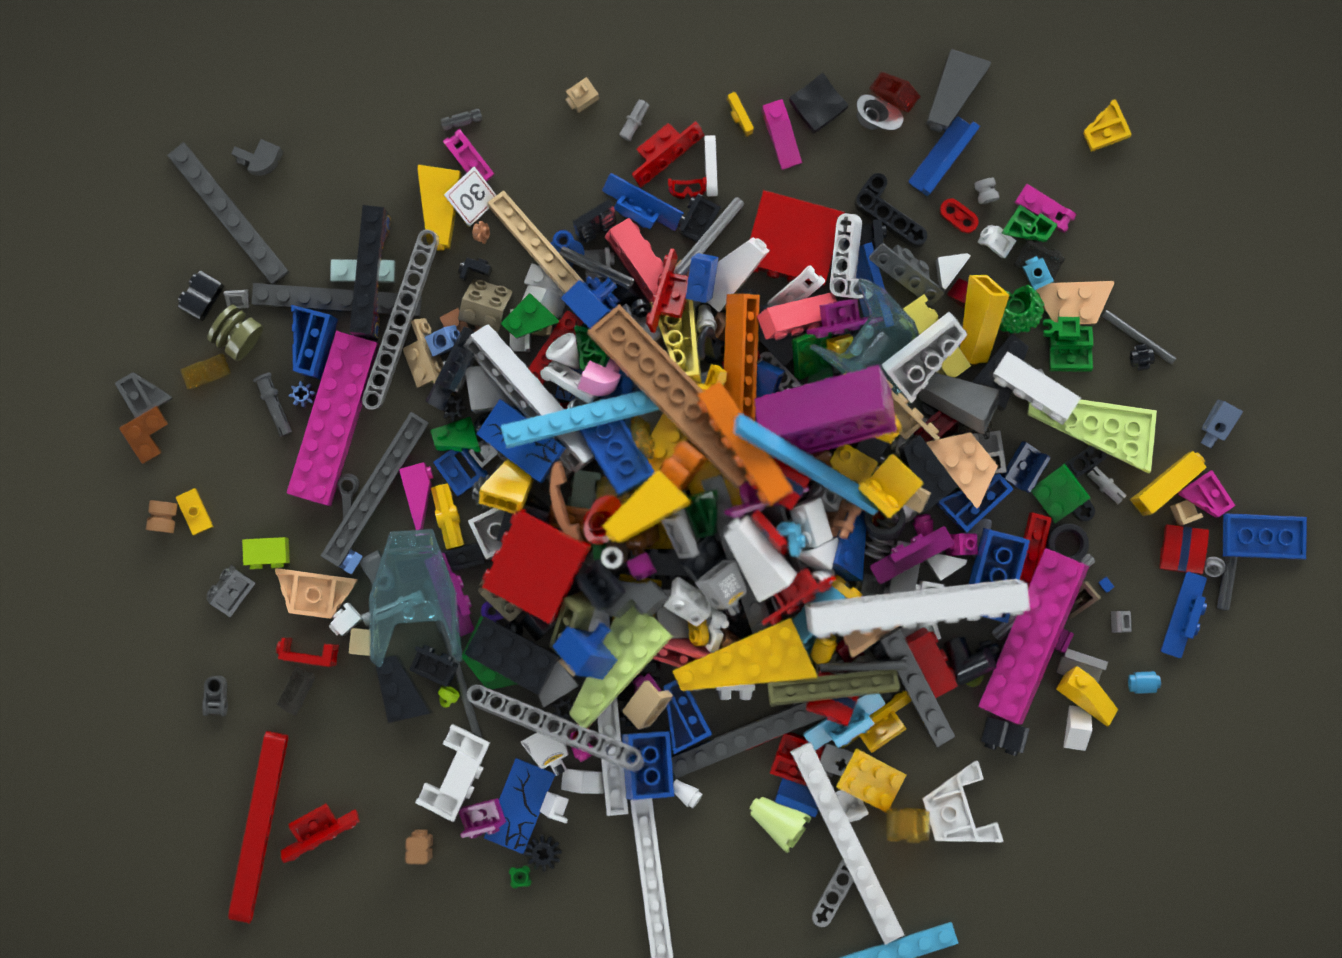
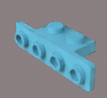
(841, 734)

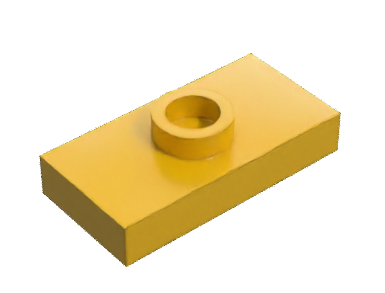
(739, 114)
(194, 511)

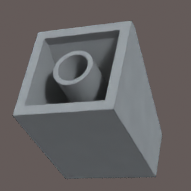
(483, 391)

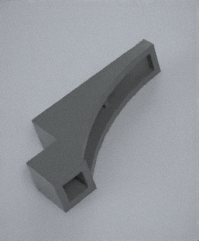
(647, 596)

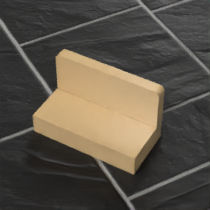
(646, 705)

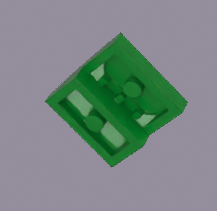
(1072, 354)

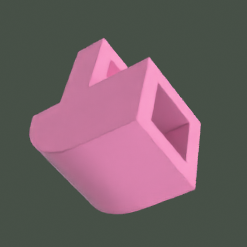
(599, 379)

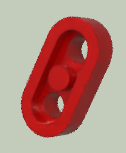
(960, 214)

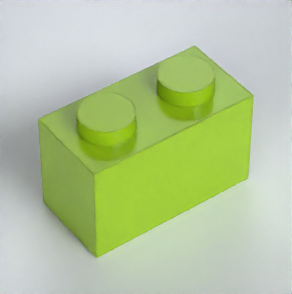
(266, 552)

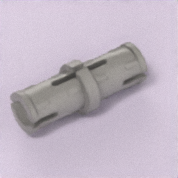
(1106, 485)

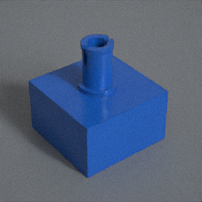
(589, 303)
(585, 651)

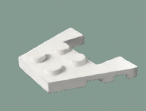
(951, 813)

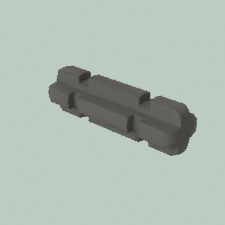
(461, 119)

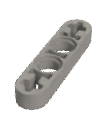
(832, 886)

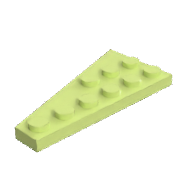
(1112, 428)
(634, 643)

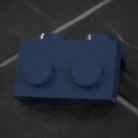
(1026, 467)

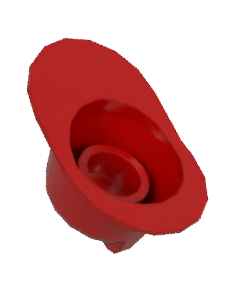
(597, 516)

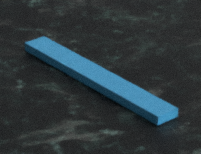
(802, 462)

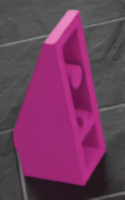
(781, 134)
(417, 489)

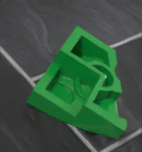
(1029, 226)
(589, 349)

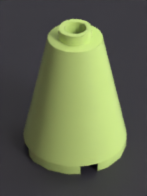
(779, 821)

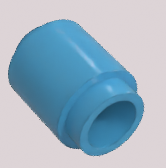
(1144, 682)

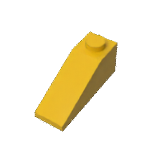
(1088, 695)

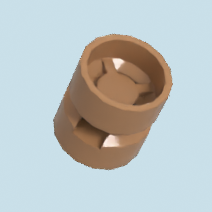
(161, 516)

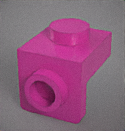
(963, 545)

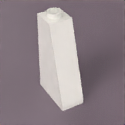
(735, 270)
(758, 559)

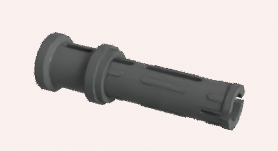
(269, 395)

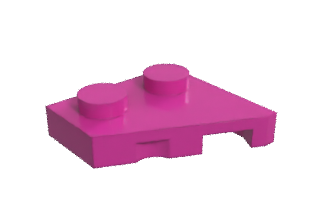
(1208, 495)

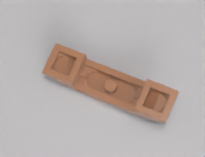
(559, 477)

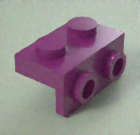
(481, 818)

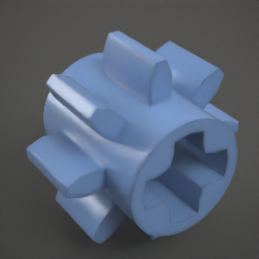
(306, 398)

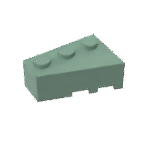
(584, 489)

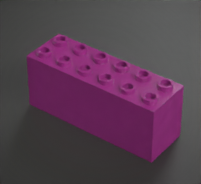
(830, 411)

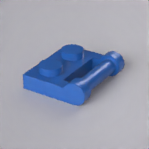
(456, 474)

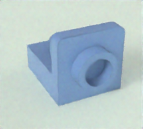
(351, 561)

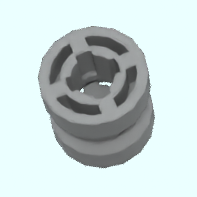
(986, 190)

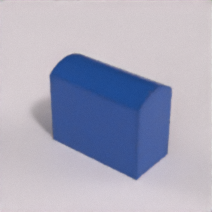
(1105, 584)

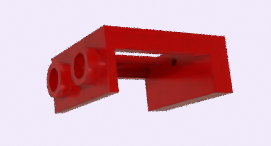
(328, 659)

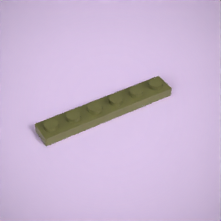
(833, 687)

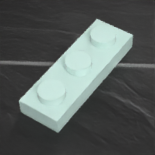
(346, 270)

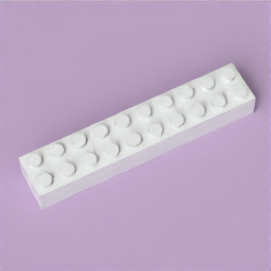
(917, 607)

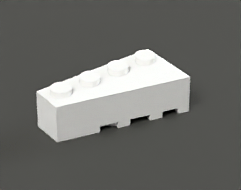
(924, 355)
(1035, 388)

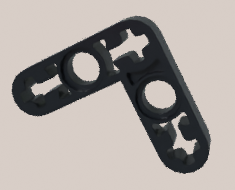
(1095, 461)

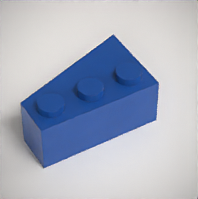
(964, 513)
(850, 552)
(685, 718)

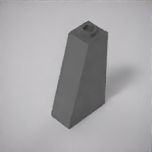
(956, 85)
(961, 400)

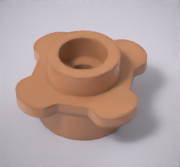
(481, 232)

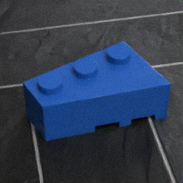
(312, 340)

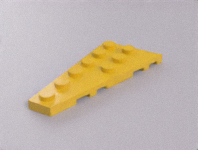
(759, 658)

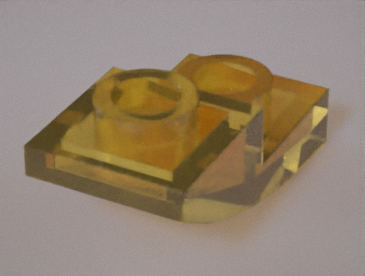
(205, 371)
(640, 432)

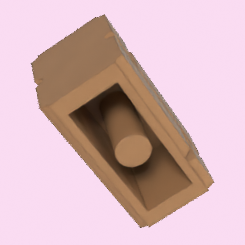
(419, 847)

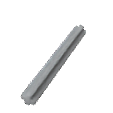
(710, 235)

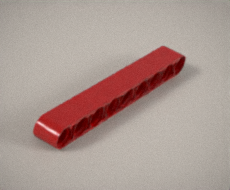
(258, 827)

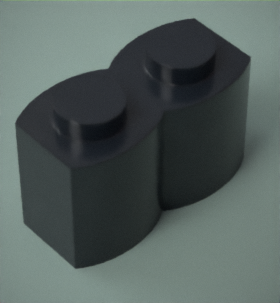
(200, 295)
(1004, 735)

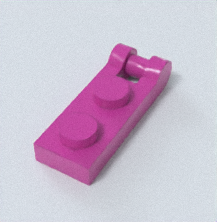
(467, 155)
(1039, 203)

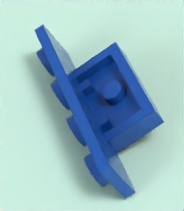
(640, 205)
(1185, 615)

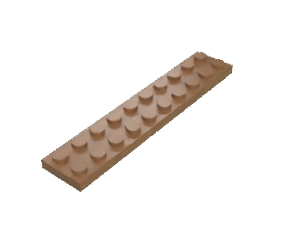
(665, 385)

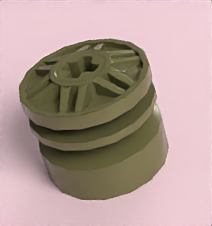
(235, 332)

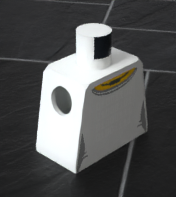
(547, 750)

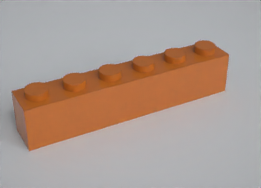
(742, 351)
(757, 463)

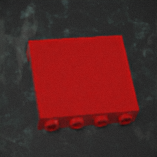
(795, 235)
(535, 566)

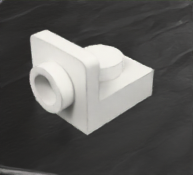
(996, 241)

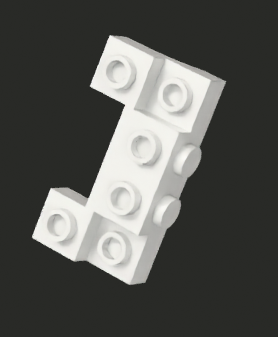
(460, 776)

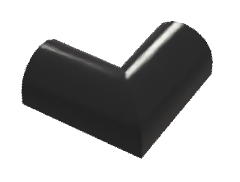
(965, 665)

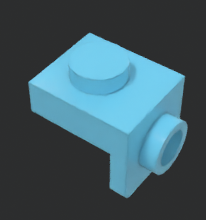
(796, 539)

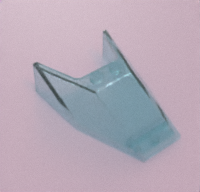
(879, 339)
(411, 588)

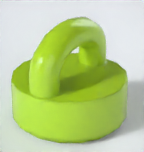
(449, 694)

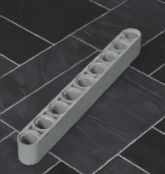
(393, 327)
(562, 734)

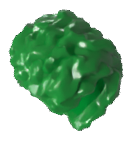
(1022, 310)

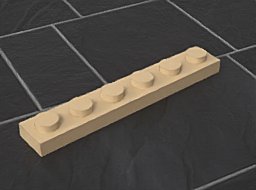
(533, 241)

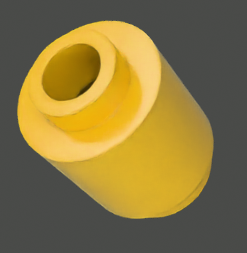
(823, 649)

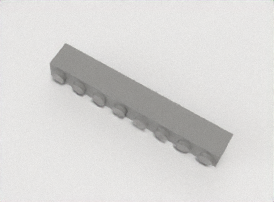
(524, 389)

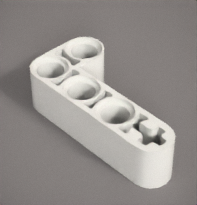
(850, 255)

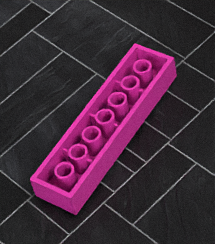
(333, 419)
(1034, 637)

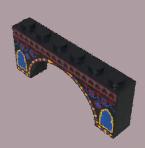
(373, 233)

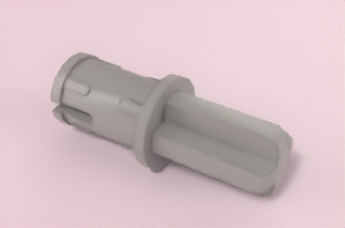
(634, 120)

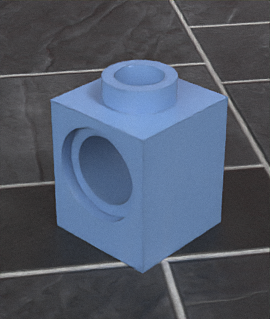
(437, 342)

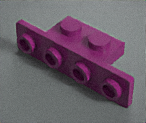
(837, 317)
(750, 502)
(911, 555)
(463, 603)

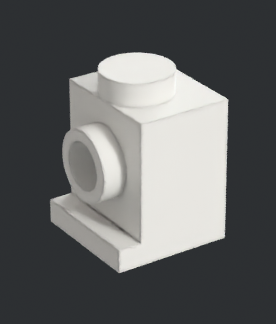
(345, 620)

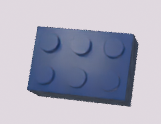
(656, 774)

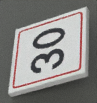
(470, 196)

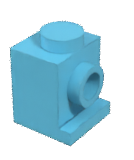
(1042, 280)

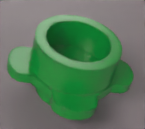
(516, 882)

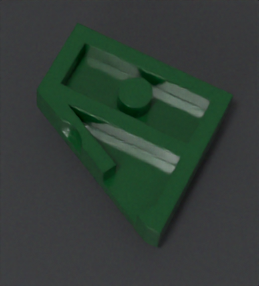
(703, 513)

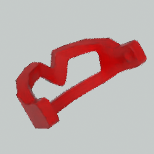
(671, 185)

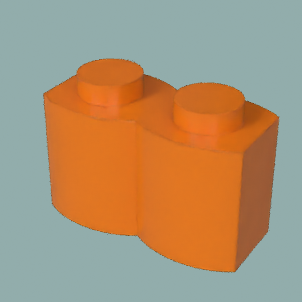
(683, 464)

